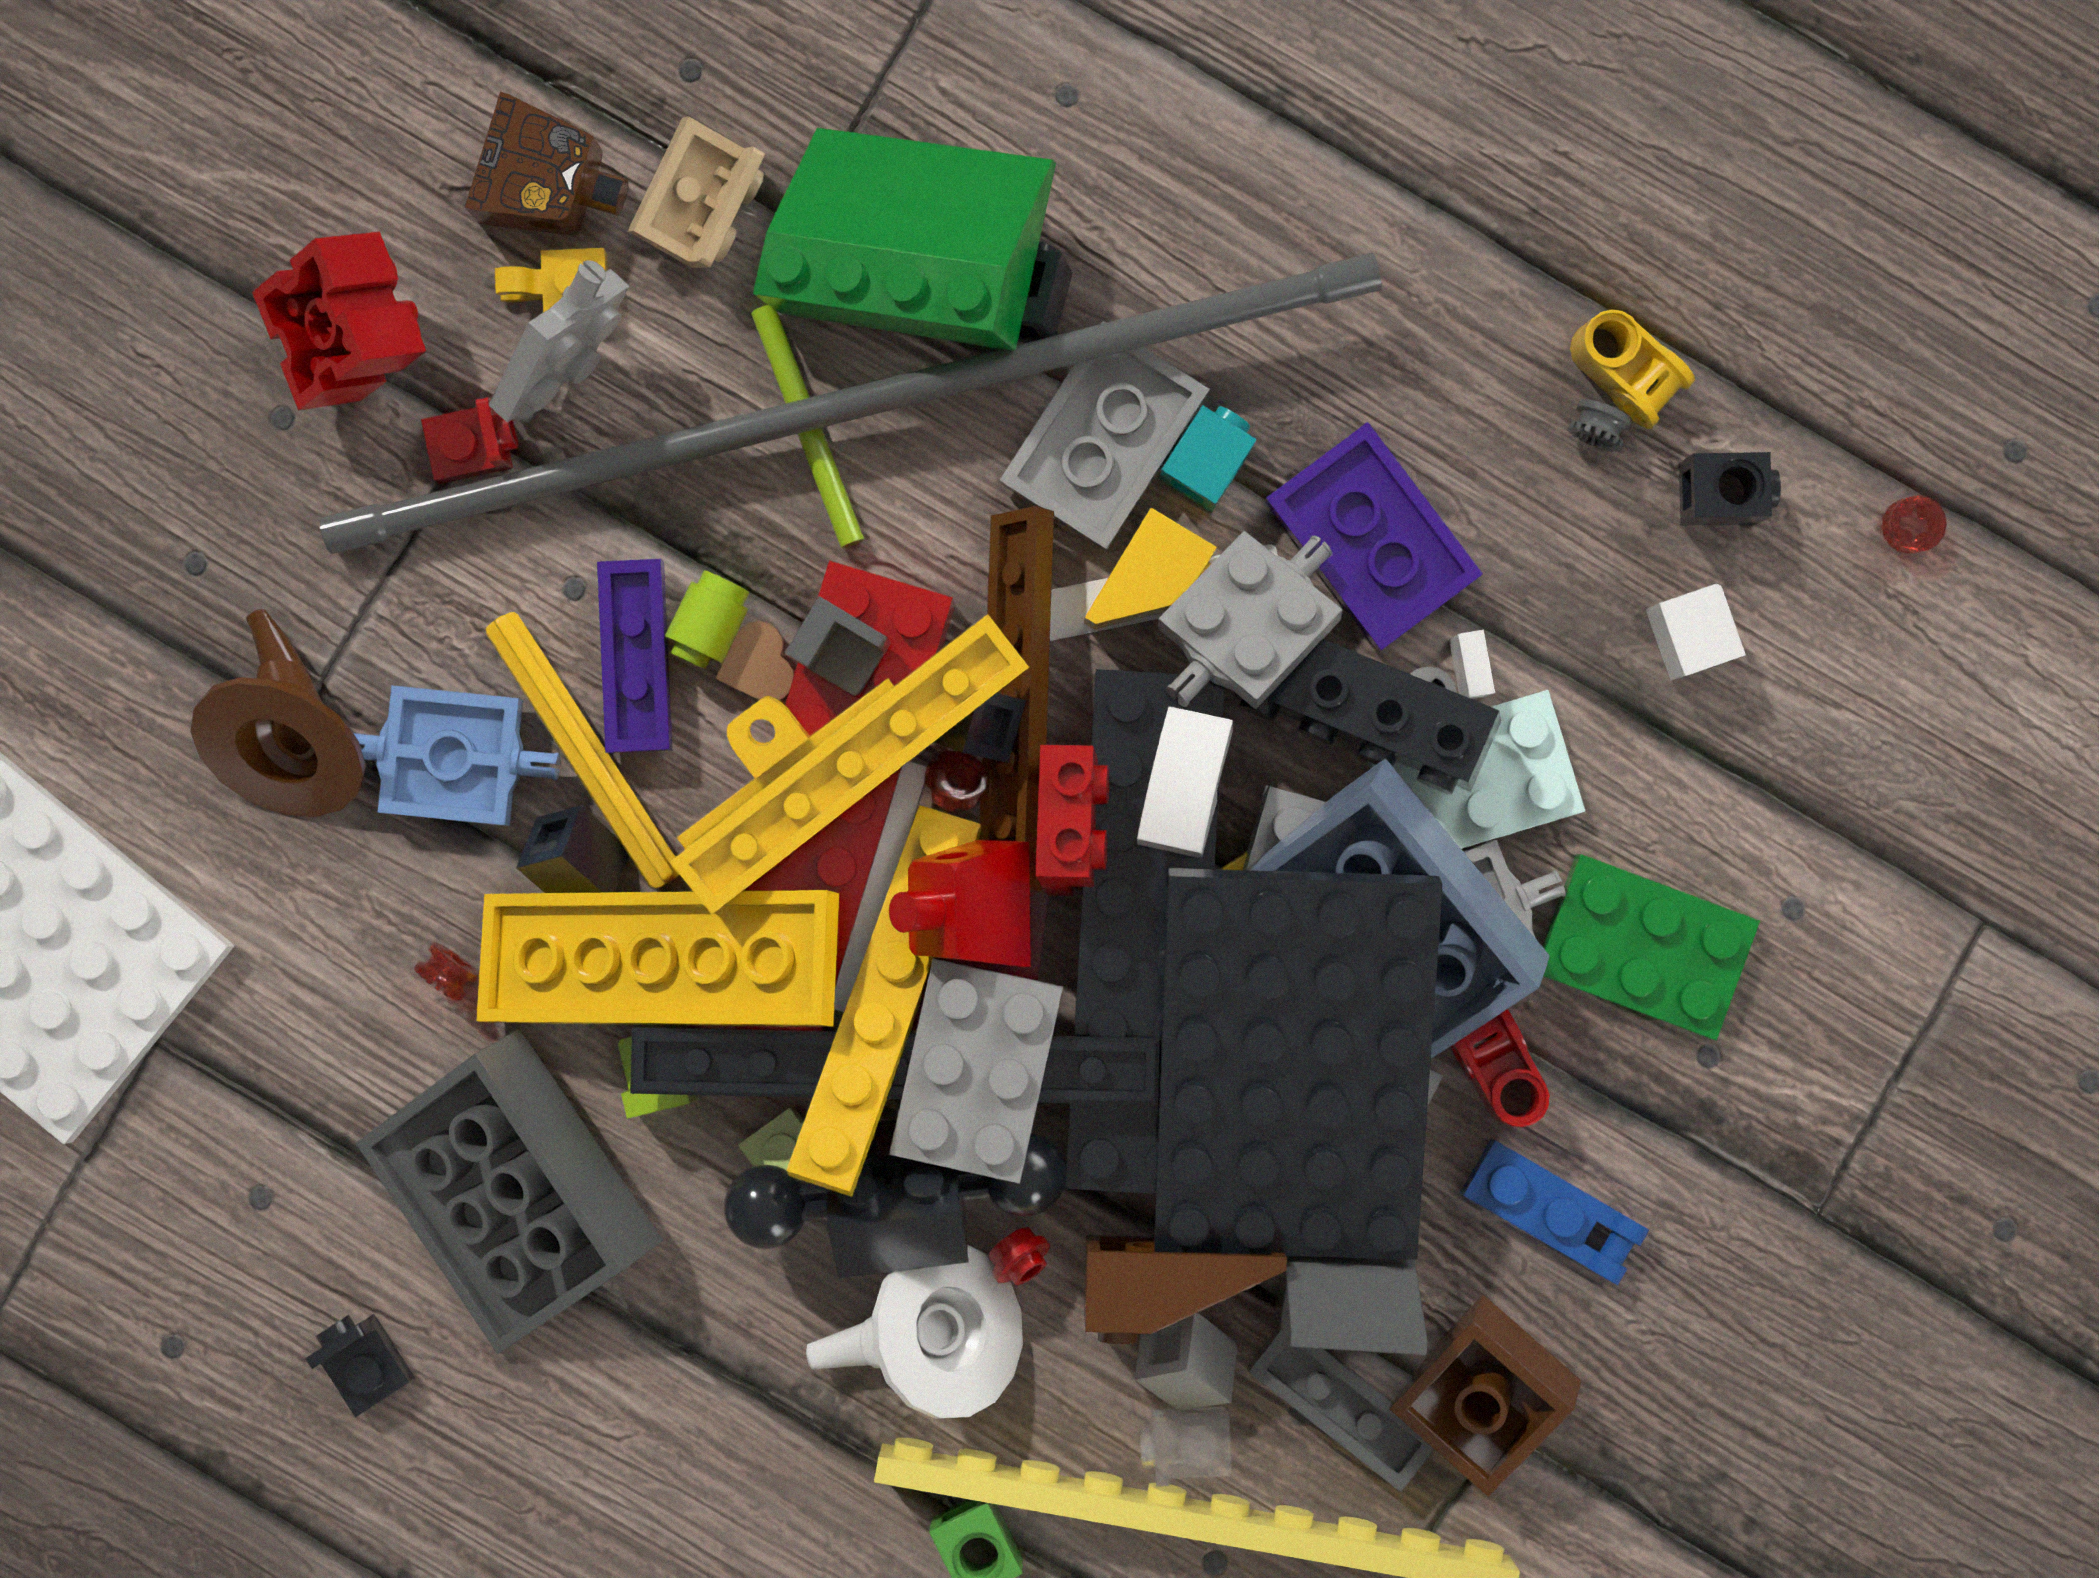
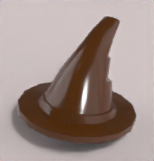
(275, 735)

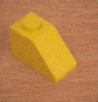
(1151, 572)

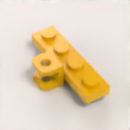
(772, 758)

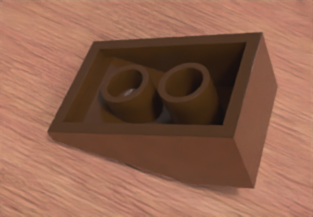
(1143, 1290)

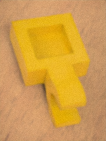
(550, 281)

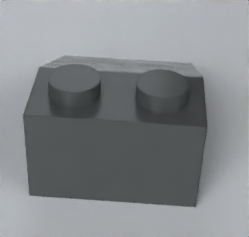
(1351, 1304)

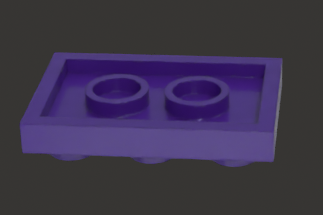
(1387, 542)

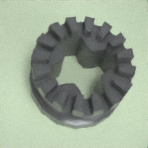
(1600, 424)

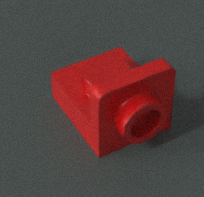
(469, 442)

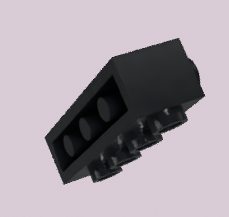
(1386, 715)

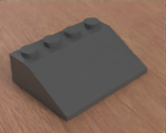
(508, 1190)

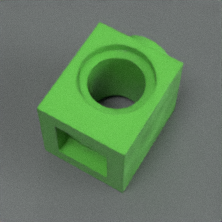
(969, 1521)

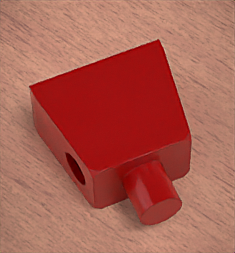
(968, 904)

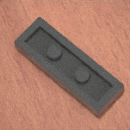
(1342, 1407)

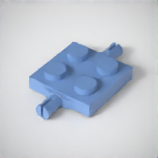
(452, 755)

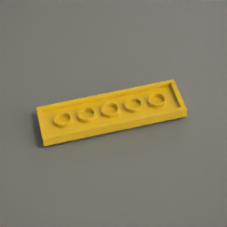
(659, 959)

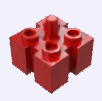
(339, 320)

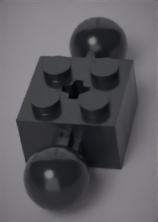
(899, 1213)

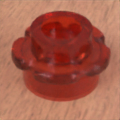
(968, 773)

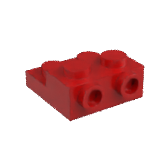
(1066, 824)

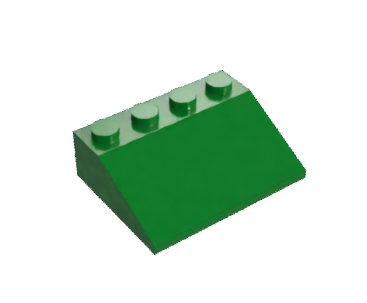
(907, 237)

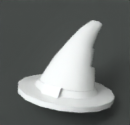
(939, 1336)

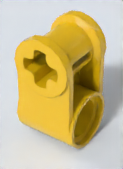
(1634, 369)

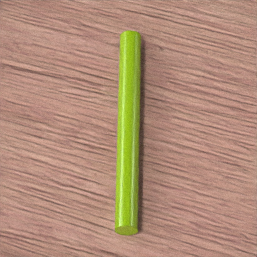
(813, 441)

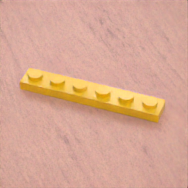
(849, 764)
(871, 1029)

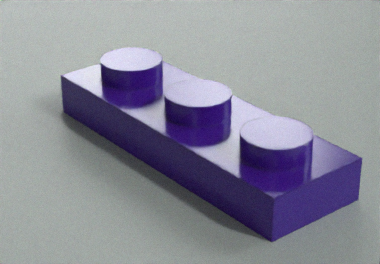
(634, 656)

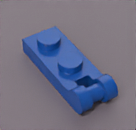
(1551, 1209)

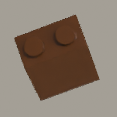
(1487, 1396)

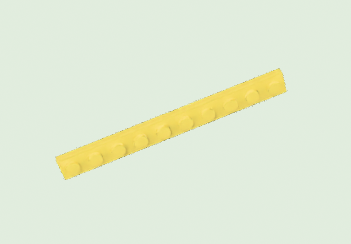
(1169, 1512)

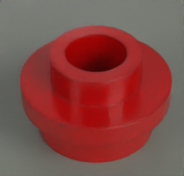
(1019, 1256)

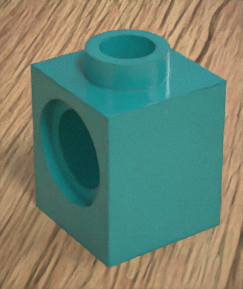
(1208, 456)

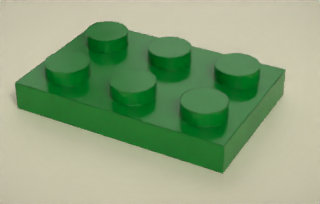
(1647, 946)

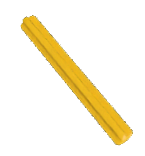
(583, 749)

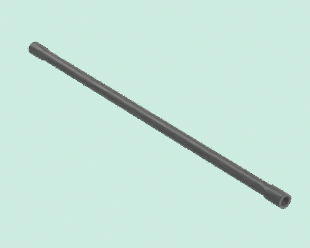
(1322, 285)

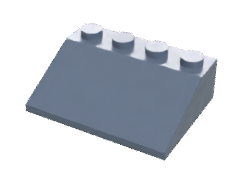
(1384, 828)

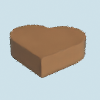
(757, 663)

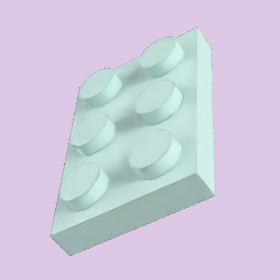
(1520, 784)

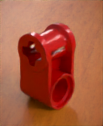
(1497, 1063)

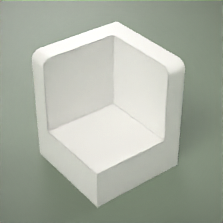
(1695, 631)

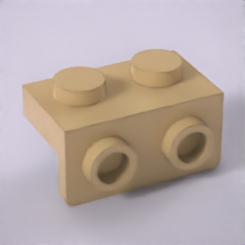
(697, 195)

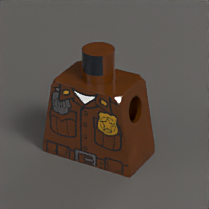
(540, 173)

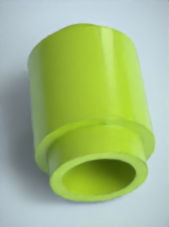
(707, 620)

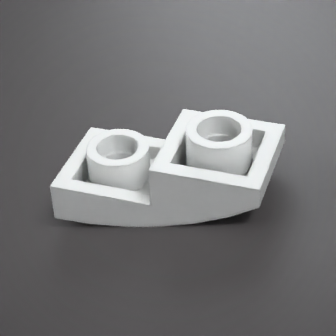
(1184, 782)

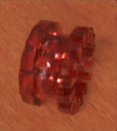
(1927, 510)
(447, 970)

